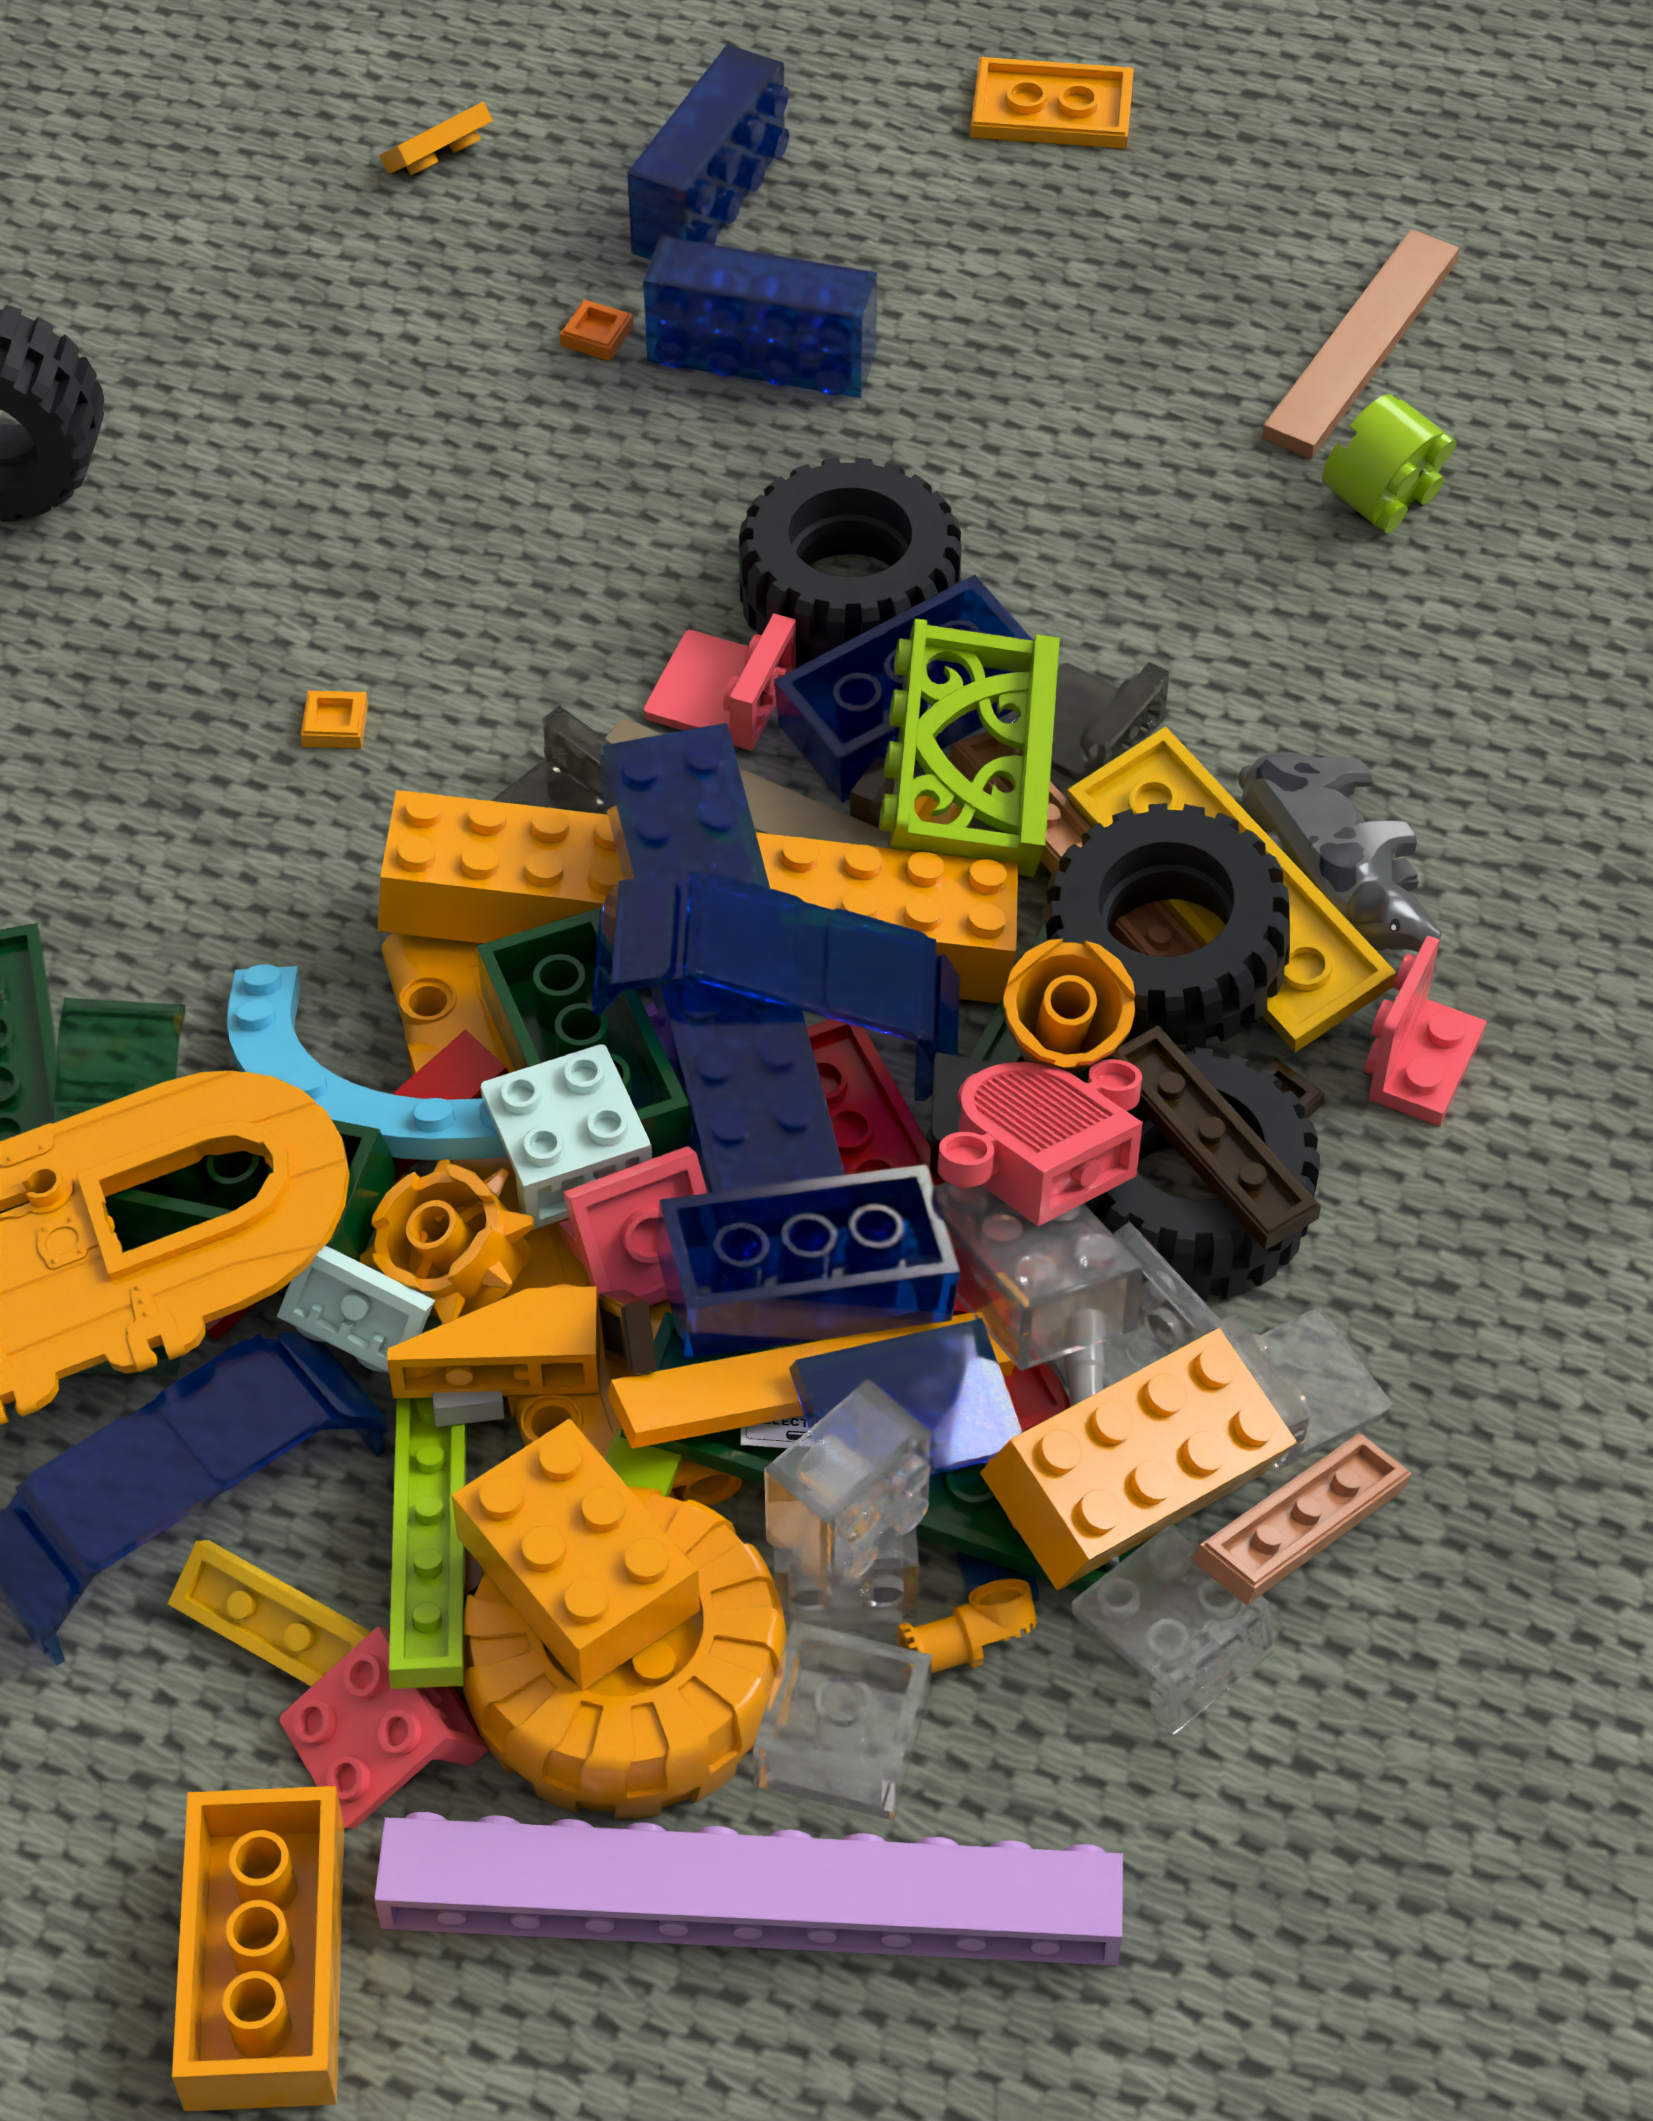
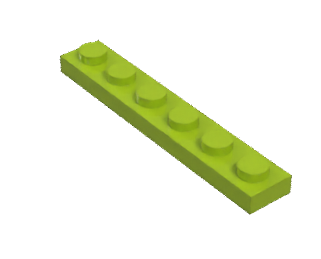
(426, 1552)

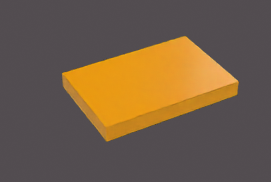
(1052, 102)

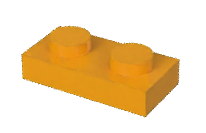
(456, 131)

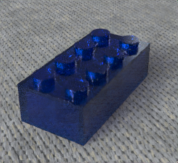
(709, 152)
(760, 316)
(842, 699)
(806, 1260)

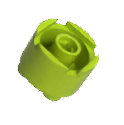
(1388, 462)

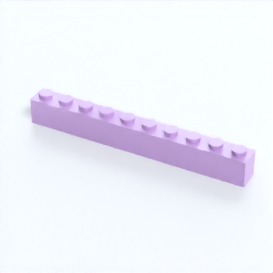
(751, 1889)

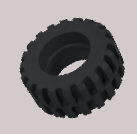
(57, 411)
(838, 513)
(1190, 860)
(1204, 1236)

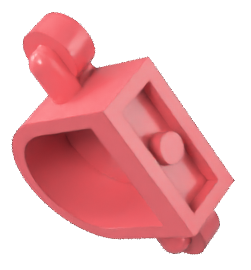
(1045, 1135)

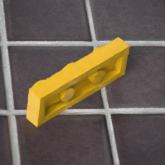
(263, 1613)

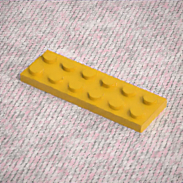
(1330, 962)

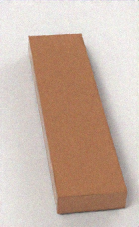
(1301, 1518)

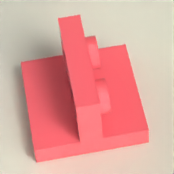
(617, 1222)

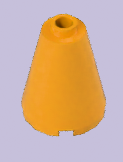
(1068, 1004)

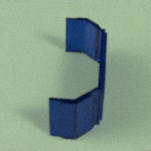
(779, 952)
(166, 1464)

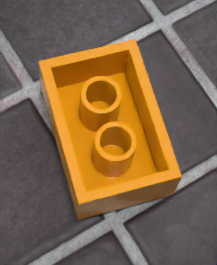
(576, 1553)

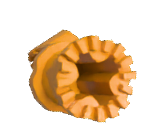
(992, 1614)

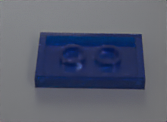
(937, 1375)

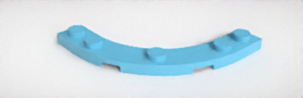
(265, 1043)

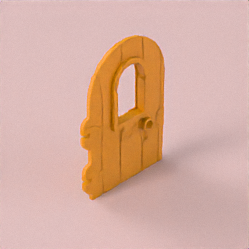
(62, 1270)

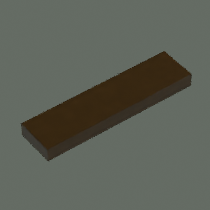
(1217, 1141)

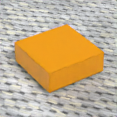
(334, 719)

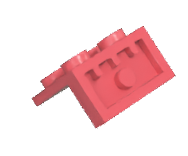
(724, 682)
(1420, 1044)
(376, 1737)

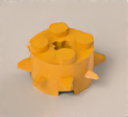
(450, 1239)

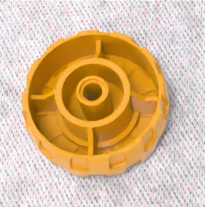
(658, 1723)

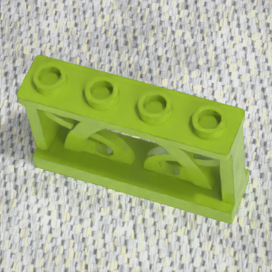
(1026, 691)

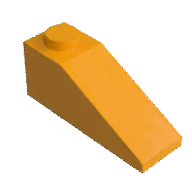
(519, 1346)

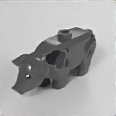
(1351, 861)

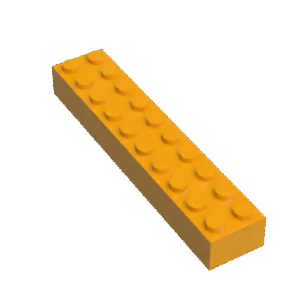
(506, 868)

